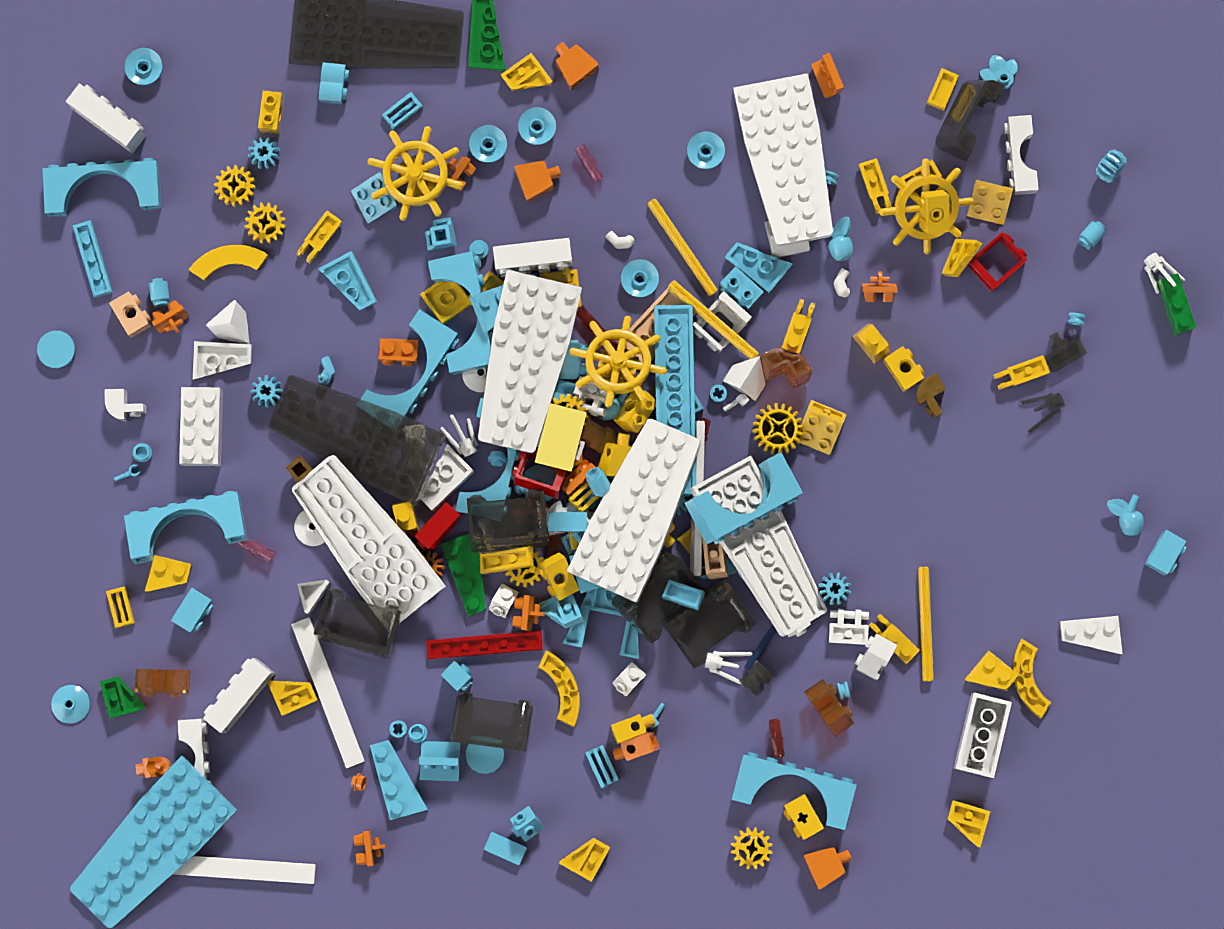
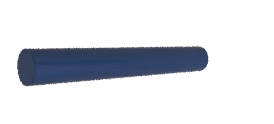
(761, 647)

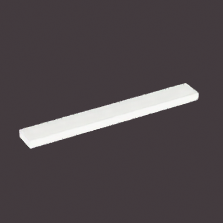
(696, 537)
(328, 693)
(249, 869)

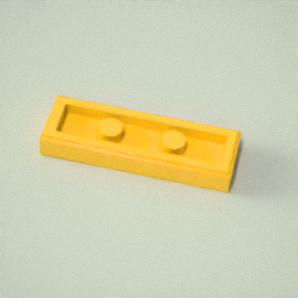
(506, 560)

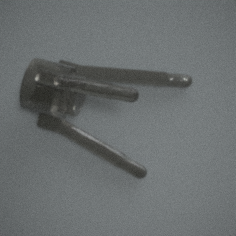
(1052, 402)

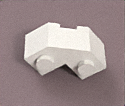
(875, 657)

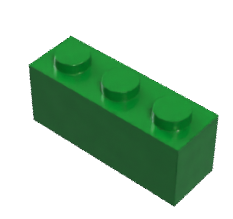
(1176, 305)

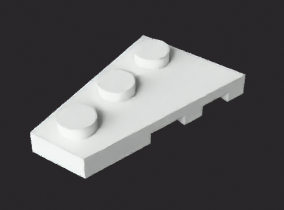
(219, 357)
(447, 477)
(1097, 633)

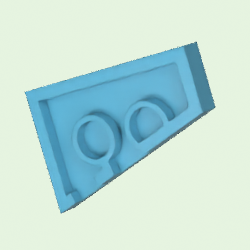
(758, 266)
(350, 280)

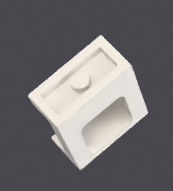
(732, 312)

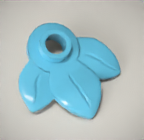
(1000, 68)

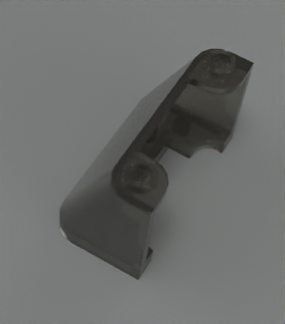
(953, 135)
(507, 523)
(651, 607)
(715, 620)
(358, 624)
(491, 722)

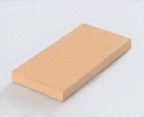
(645, 324)

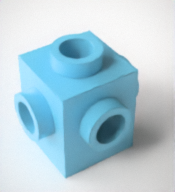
(526, 824)

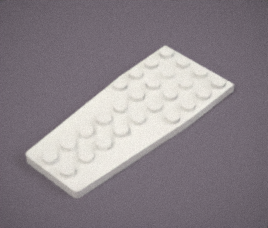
(786, 157)
(526, 358)
(636, 512)
(366, 540)
(765, 550)

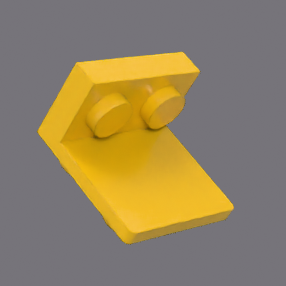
(821, 427)

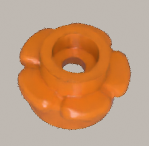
(359, 782)

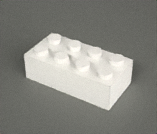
(106, 118)
(533, 256)
(201, 426)
(238, 695)
(982, 735)

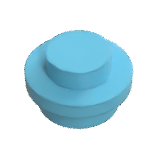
(479, 248)
(142, 452)
(497, 458)
(417, 733)

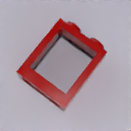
(983, 275)
(519, 480)
(437, 527)

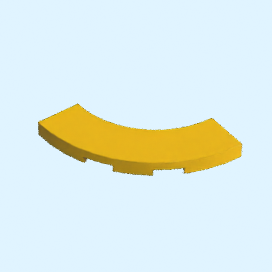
(225, 256)
(1025, 683)
(566, 686)

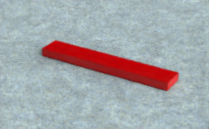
(484, 645)

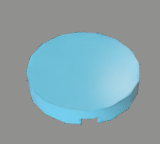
(56, 349)
(484, 758)

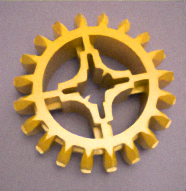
(771, 421)

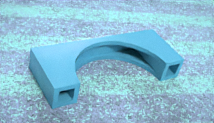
(62, 181)
(465, 271)
(438, 342)
(500, 488)
(716, 521)
(145, 526)
(836, 793)

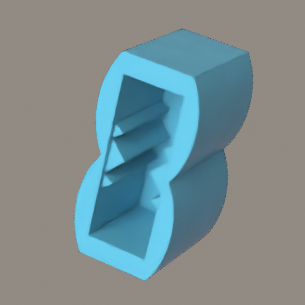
(333, 83)

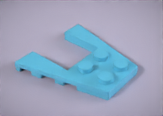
(601, 601)

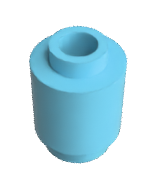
(1092, 235)
(159, 292)
(598, 481)

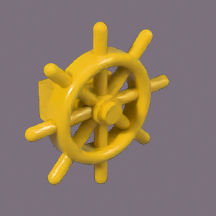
(416, 173)
(934, 209)
(617, 365)

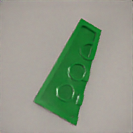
(484, 40)
(466, 573)

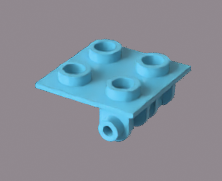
(369, 207)

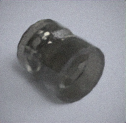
(756, 678)

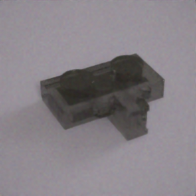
(1064, 352)

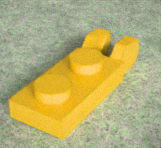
(874, 183)
(320, 235)
(797, 329)
(1024, 372)
(905, 648)

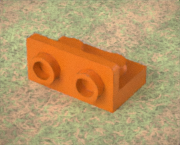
(827, 76)
(398, 351)
(577, 478)

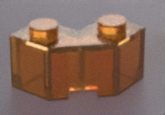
(792, 366)
(597, 436)
(162, 681)
(829, 708)

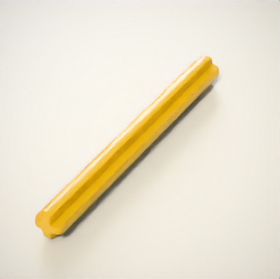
(682, 247)
(713, 320)
(925, 624)

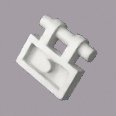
(592, 393)
(848, 633)

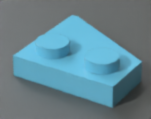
(563, 612)

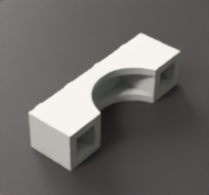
(1023, 178)
(193, 734)

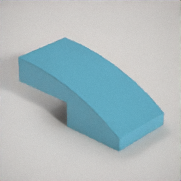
(567, 521)

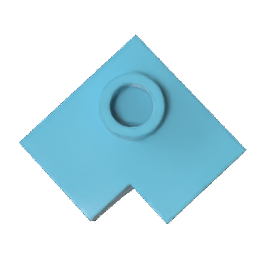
(441, 234)

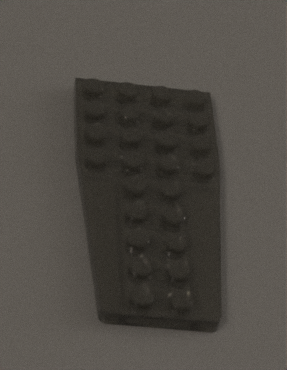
(375, 34)
(365, 437)

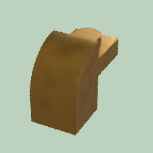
(927, 391)
(298, 468)

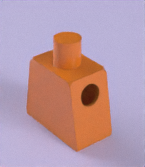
(575, 64)
(536, 179)
(644, 745)
(826, 865)

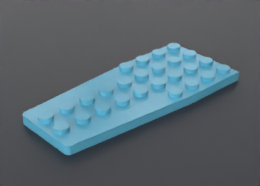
(152, 842)

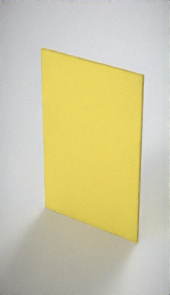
(560, 437)

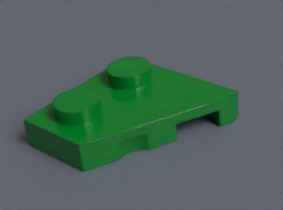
(119, 698)

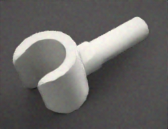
(742, 399)

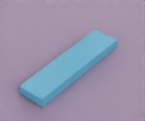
(92, 259)

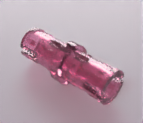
(589, 163)
(257, 549)

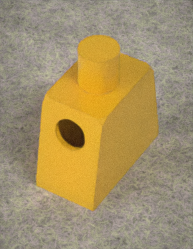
(872, 343)
(614, 455)
(406, 518)
(622, 730)

